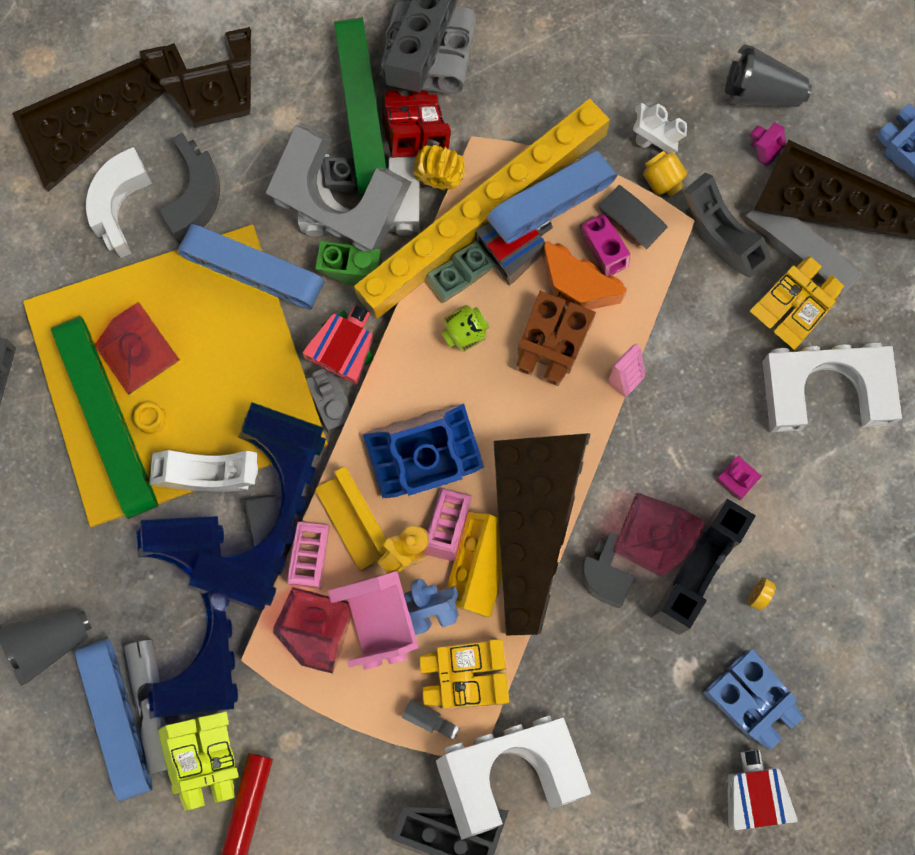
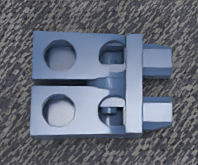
(901, 143)
(758, 703)

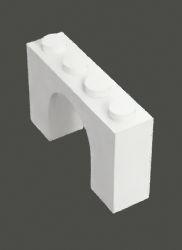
(408, 216)
(868, 368)
(544, 746)

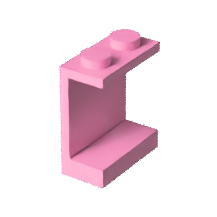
(379, 618)

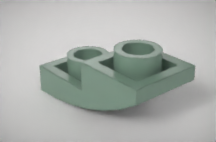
(460, 272)

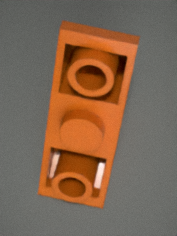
(579, 280)

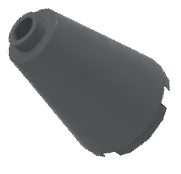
(764, 81)
(41, 641)

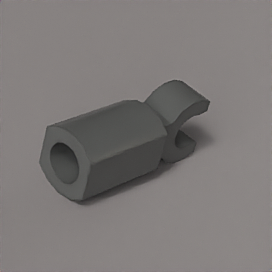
(429, 719)

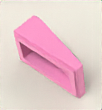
(628, 371)
(441, 549)
(295, 564)

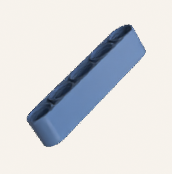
(551, 197)
(251, 266)
(113, 719)

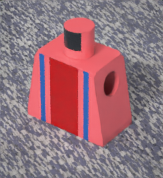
(342, 345)

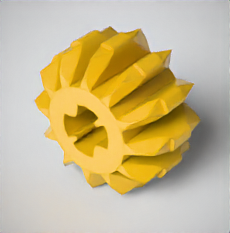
(439, 167)

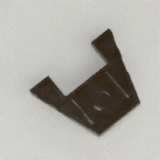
(208, 91)

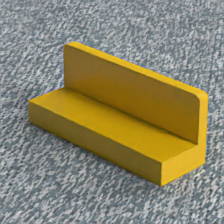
(352, 519)
(477, 564)

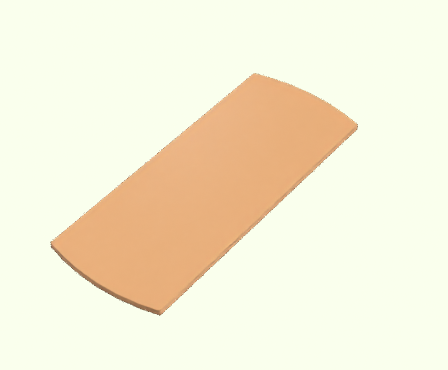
(422, 374)

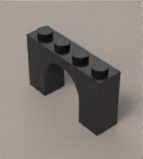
(685, 595)

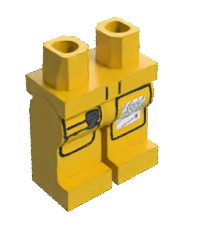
(802, 294)
(456, 669)

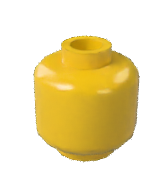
(665, 173)

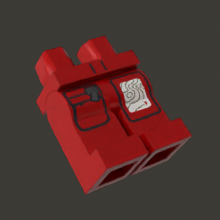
(414, 121)

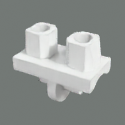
(655, 129)

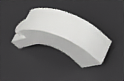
(106, 193)
(204, 472)

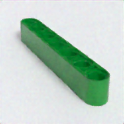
(360, 100)
(104, 417)

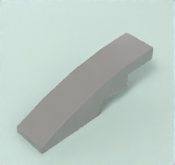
(800, 242)

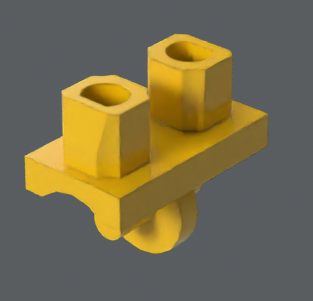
(404, 549)

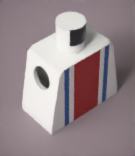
(758, 795)

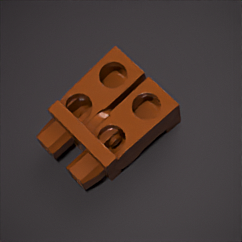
(552, 347)

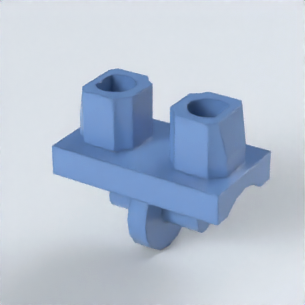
(428, 601)

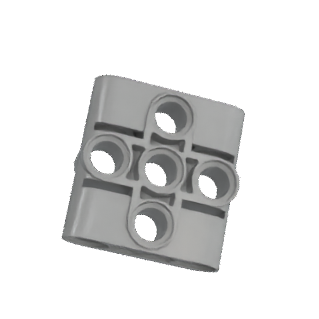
(453, 55)

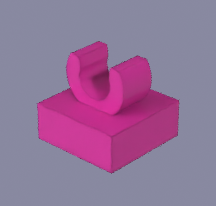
(768, 142)
(738, 478)

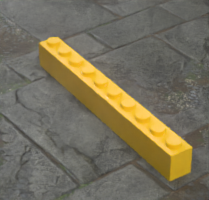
(458, 226)

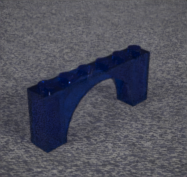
(291, 450)
(207, 681)

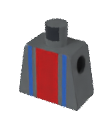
(516, 256)

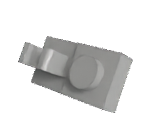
(329, 398)

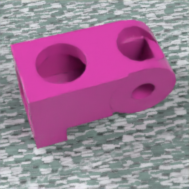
(605, 245)

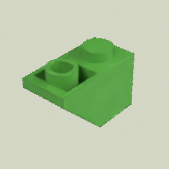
(346, 262)

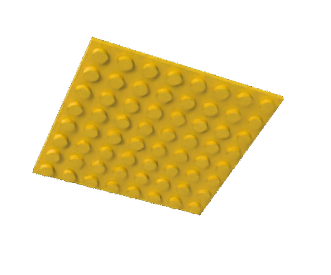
(229, 351)

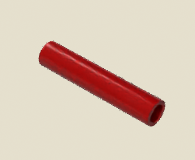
(247, 805)

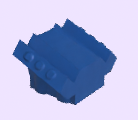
(423, 452)

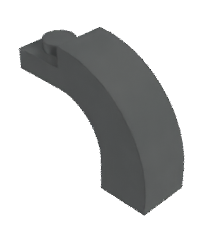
(200, 197)
(721, 231)

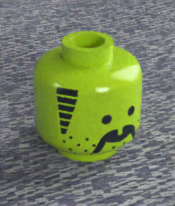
(465, 328)

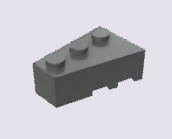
(436, 833)

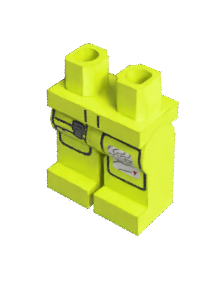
(199, 757)

